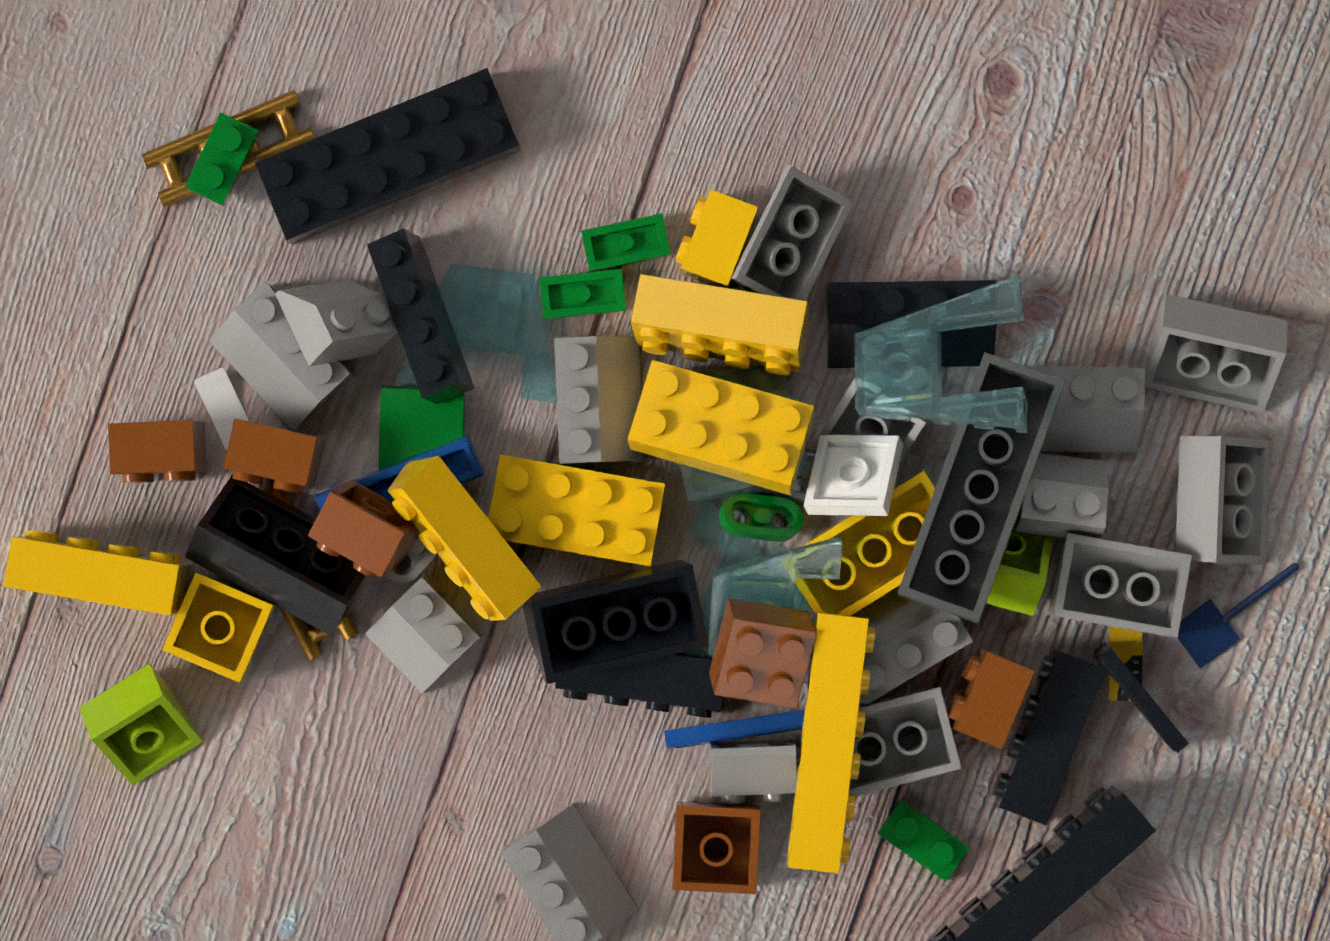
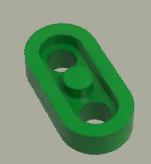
(758, 517)

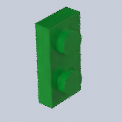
(222, 159)
(625, 242)
(582, 294)
(923, 840)

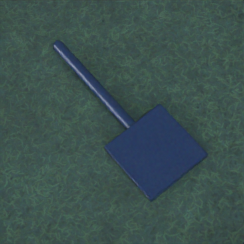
(1207, 632)

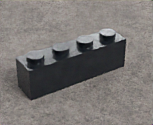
(420, 316)
(659, 682)
(1049, 736)

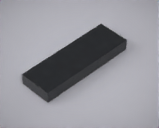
(1140, 698)

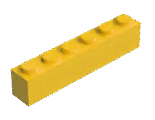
(828, 743)

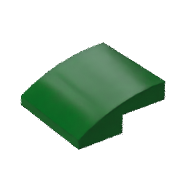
(415, 424)

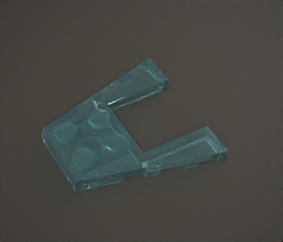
(902, 369)

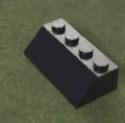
(864, 305)
(268, 552)
(615, 621)

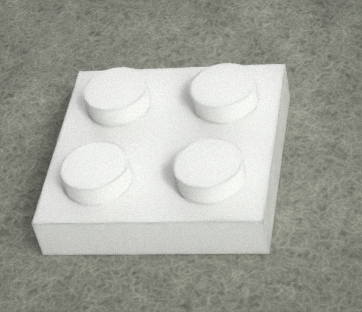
(853, 475)

